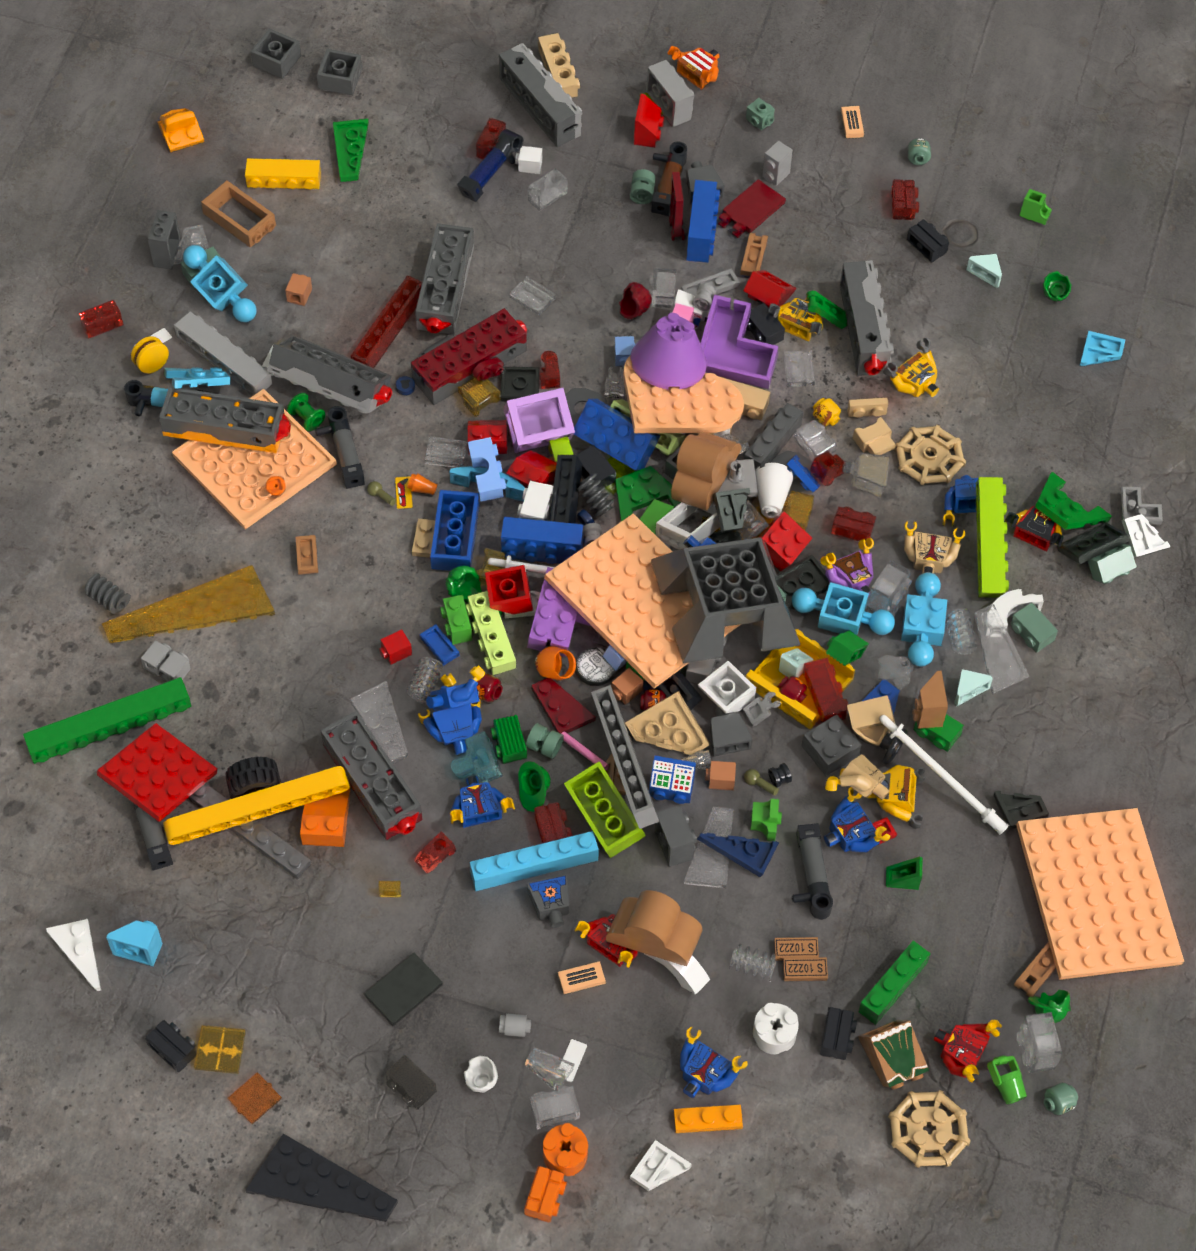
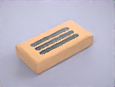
(852, 122)
(581, 977)

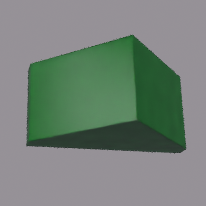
(905, 874)

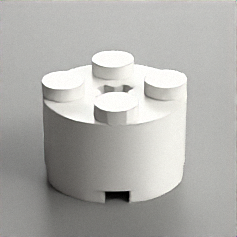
(779, 1017)

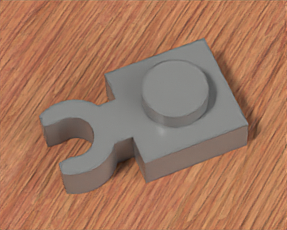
(759, 709)

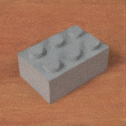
(669, 93)

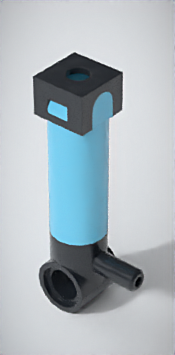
(140, 394)

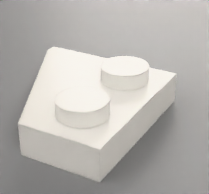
(658, 1167)

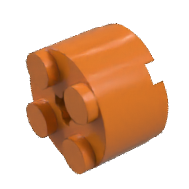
(565, 1137)

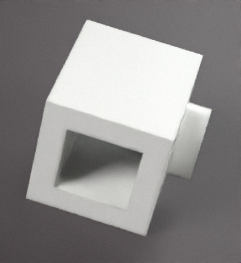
(529, 160)

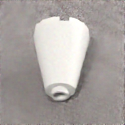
(773, 487)

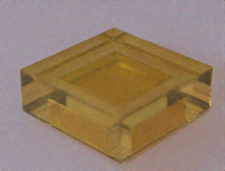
(390, 888)

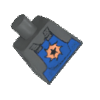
(550, 898)

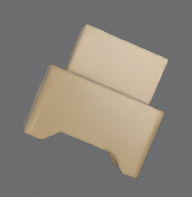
(874, 438)

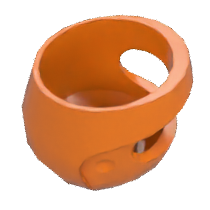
(549, 663)

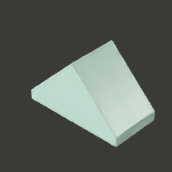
(986, 268)
(793, 662)
(971, 685)

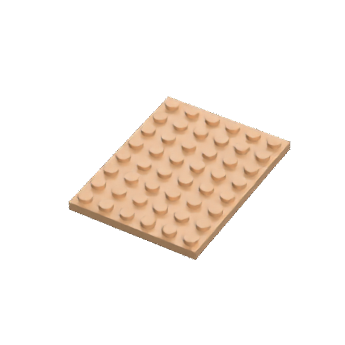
(620, 598)
(1099, 893)

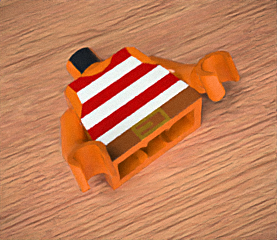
(696, 65)

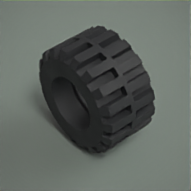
(251, 776)

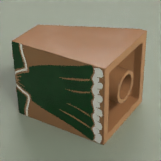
(894, 1053)

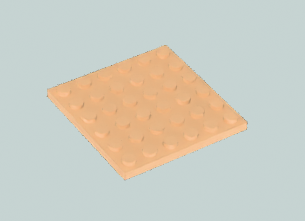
(239, 475)

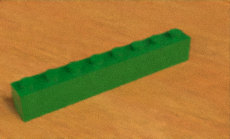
(107, 720)

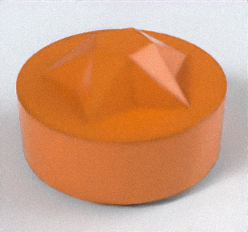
(275, 485)

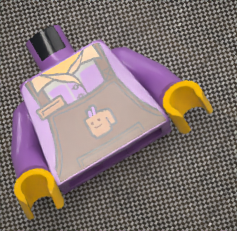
(852, 570)

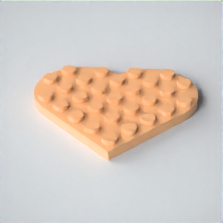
(704, 407)

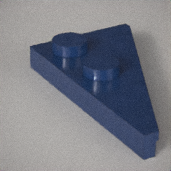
(745, 852)

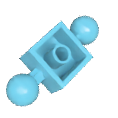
(219, 283)
(843, 610)
(924, 619)

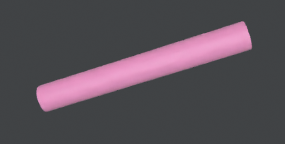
(583, 750)

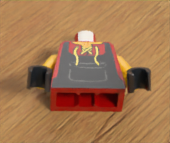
(1035, 528)

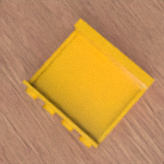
(767, 678)

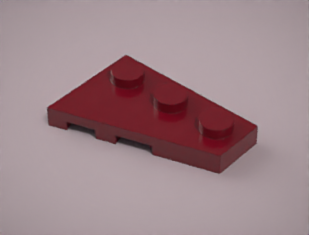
(560, 707)

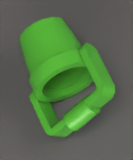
(1010, 1084)

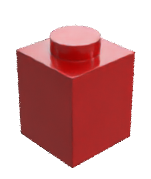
(395, 647)

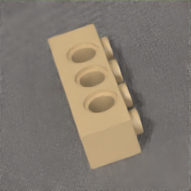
(558, 63)

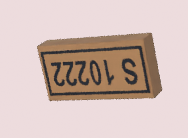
(796, 948)
(805, 969)

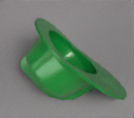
(533, 785)

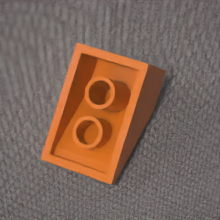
(325, 821)

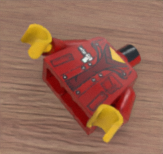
(597, 932)
(965, 1047)

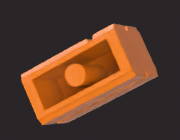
(544, 1194)

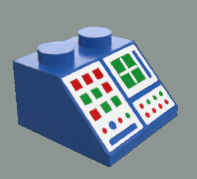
(672, 779)

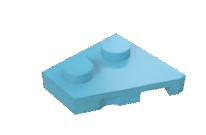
(1101, 349)

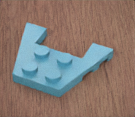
(197, 376)

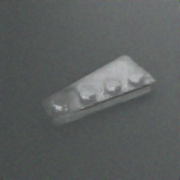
(998, 650)
(378, 713)

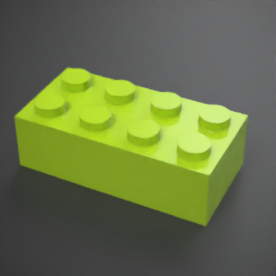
(604, 809)

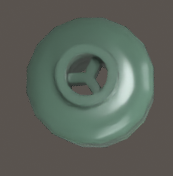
(919, 151)
(1060, 1098)

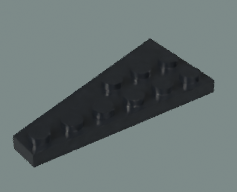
(312, 1180)

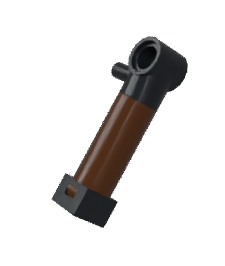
(674, 163)

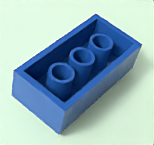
(702, 221)
(614, 434)
(454, 530)
(540, 540)

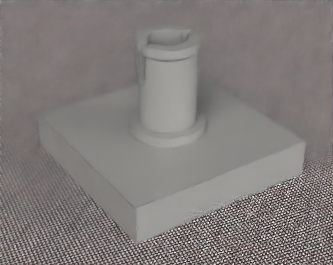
(741, 476)

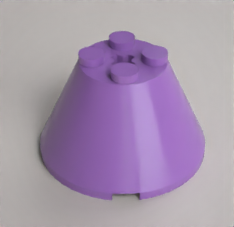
(669, 354)

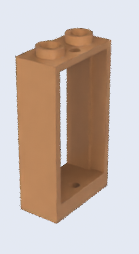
(224, 193)

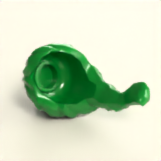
(463, 581)

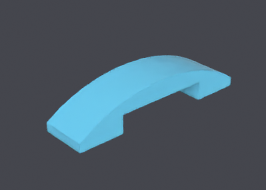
(464, 475)

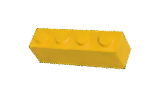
(283, 173)

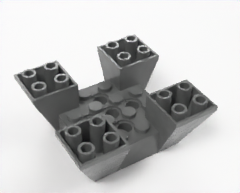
(727, 588)

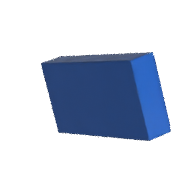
(439, 644)

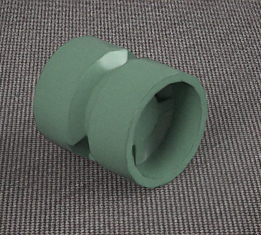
(642, 186)
(543, 740)

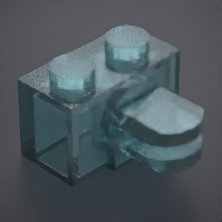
(479, 760)

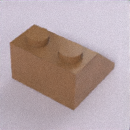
(931, 703)

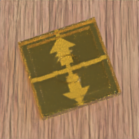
(220, 1049)

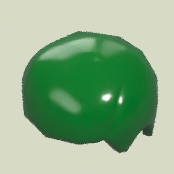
(1056, 286)

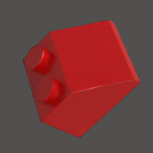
(647, 123)
(768, 288)
(489, 428)
(534, 468)
(509, 590)

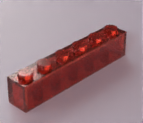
(388, 323)

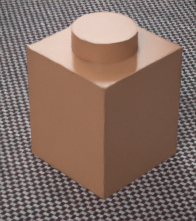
(298, 289)
(627, 686)
(721, 775)

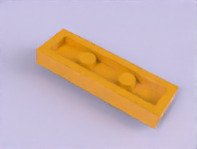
(708, 1118)

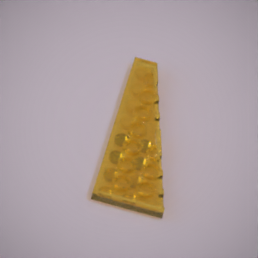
(217, 601)

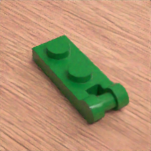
(826, 309)

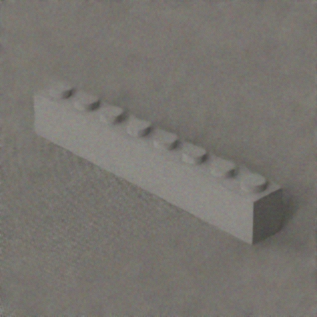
(625, 757)

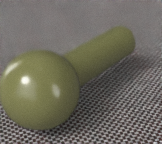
(375, 489)
(752, 777)

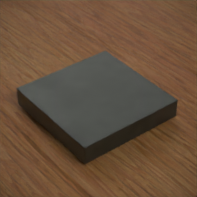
(519, 382)

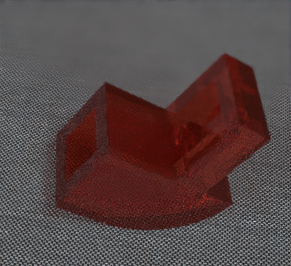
(827, 468)

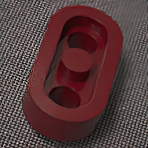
(488, 369)

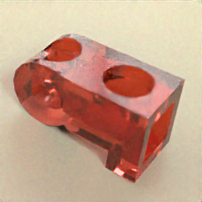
(551, 376)
(435, 852)

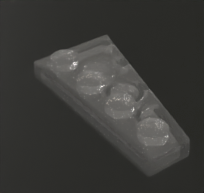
(709, 866)

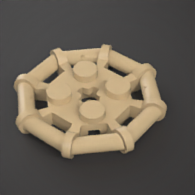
(927, 463)
(929, 1116)

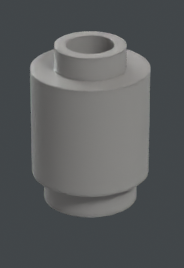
(514, 1025)

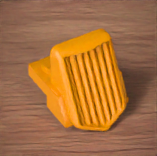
(180, 129)

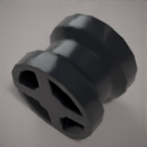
(780, 775)

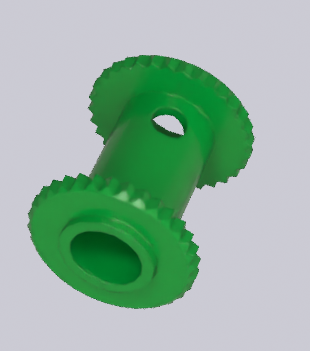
(300, 406)

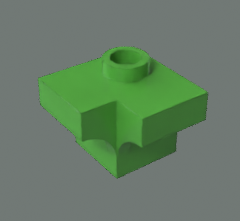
(1035, 207)
(766, 818)

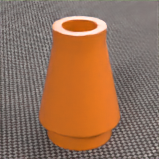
(421, 485)

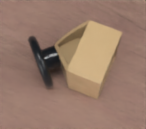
(867, 726)

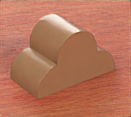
(702, 468)
(655, 927)

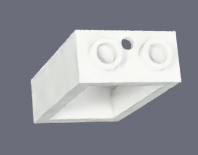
(674, 536)

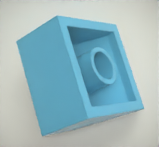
(136, 942)

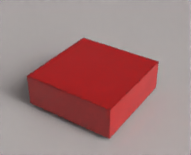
(885, 823)

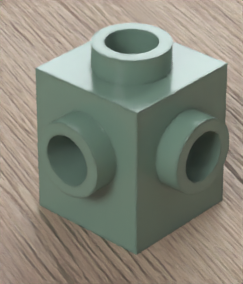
(760, 114)

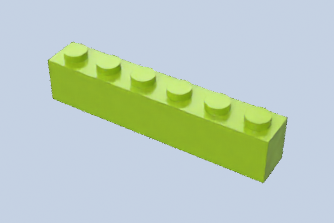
(990, 537)

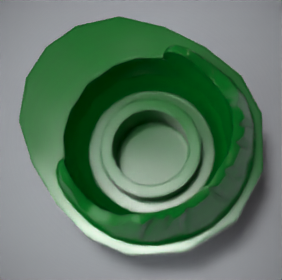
(1057, 1004)

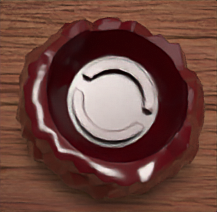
(635, 301)

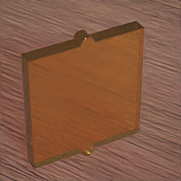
(254, 1098)

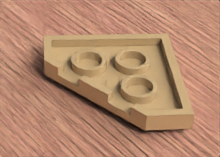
(669, 726)

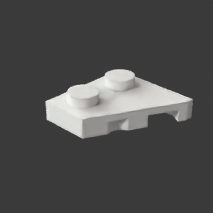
(1142, 536)

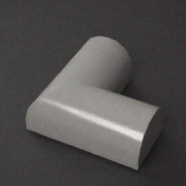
(1132, 506)

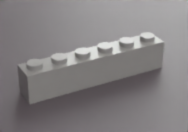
(223, 353)

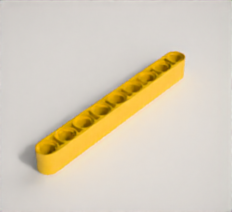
(256, 805)

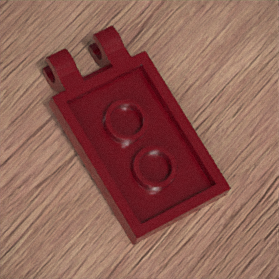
(676, 207)
(751, 208)

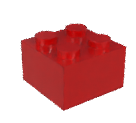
(784, 540)

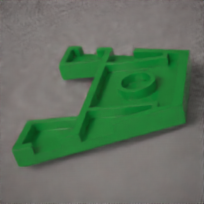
(640, 489)
(1064, 510)

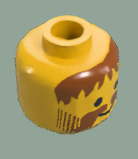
(826, 412)

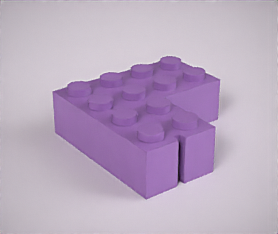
(728, 351)
(553, 620)

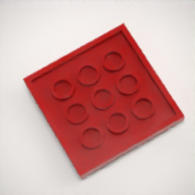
(157, 772)

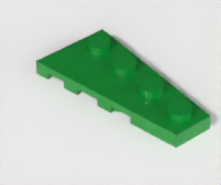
(350, 144)

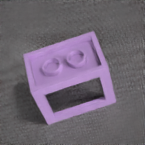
(538, 419)

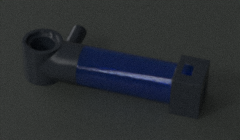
(507, 143)

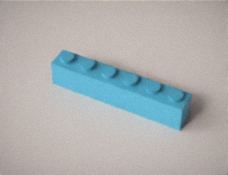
(534, 861)

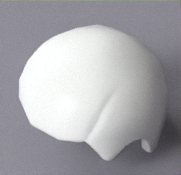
(481, 1074)

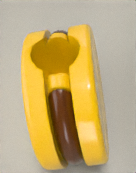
(149, 354)

